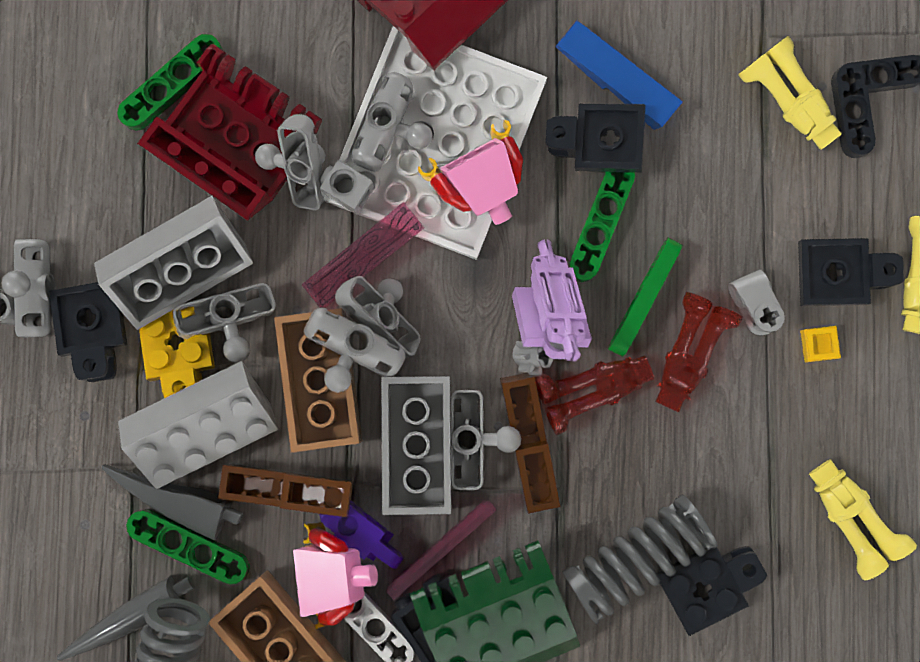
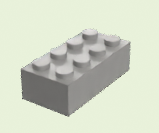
(173, 263)
(197, 425)
(416, 445)

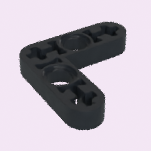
(865, 84)

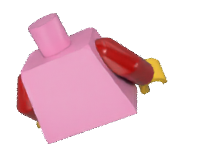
(482, 177)
(329, 576)

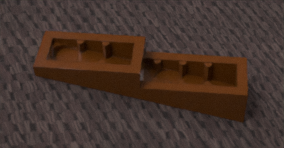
(533, 453)
(285, 490)

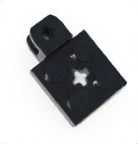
(584, 136)
(859, 271)
(84, 343)
(726, 581)

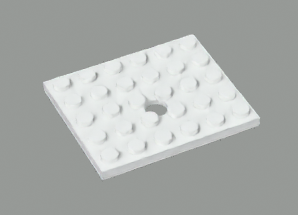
(460, 106)

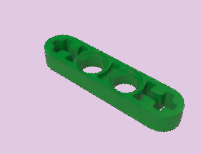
(166, 77)
(603, 222)
(645, 297)
(186, 551)

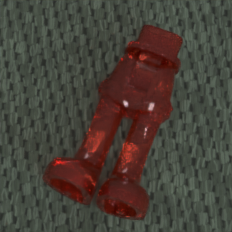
(683, 371)
(612, 382)

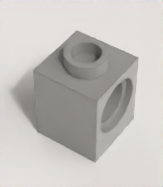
(352, 200)

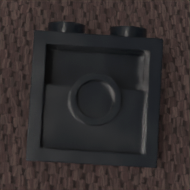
(407, 619)

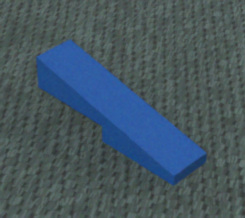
(618, 74)

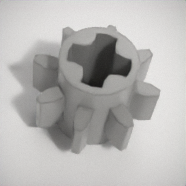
(530, 359)

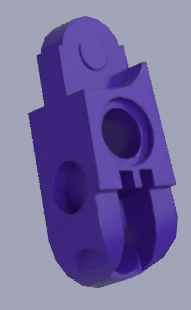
(364, 534)

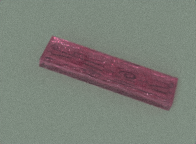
(364, 254)
(440, 548)

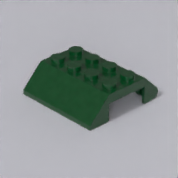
(500, 620)

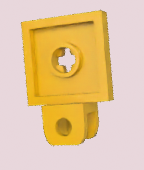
(174, 367)

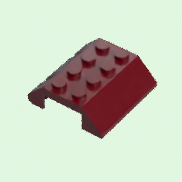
(435, 26)
(218, 131)

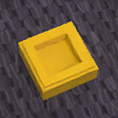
(820, 344)

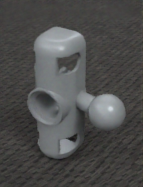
(390, 104)
(300, 159)
(30, 287)
(377, 310)
(207, 321)
(374, 348)
(506, 439)

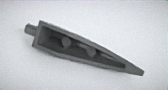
(189, 506)
(127, 617)

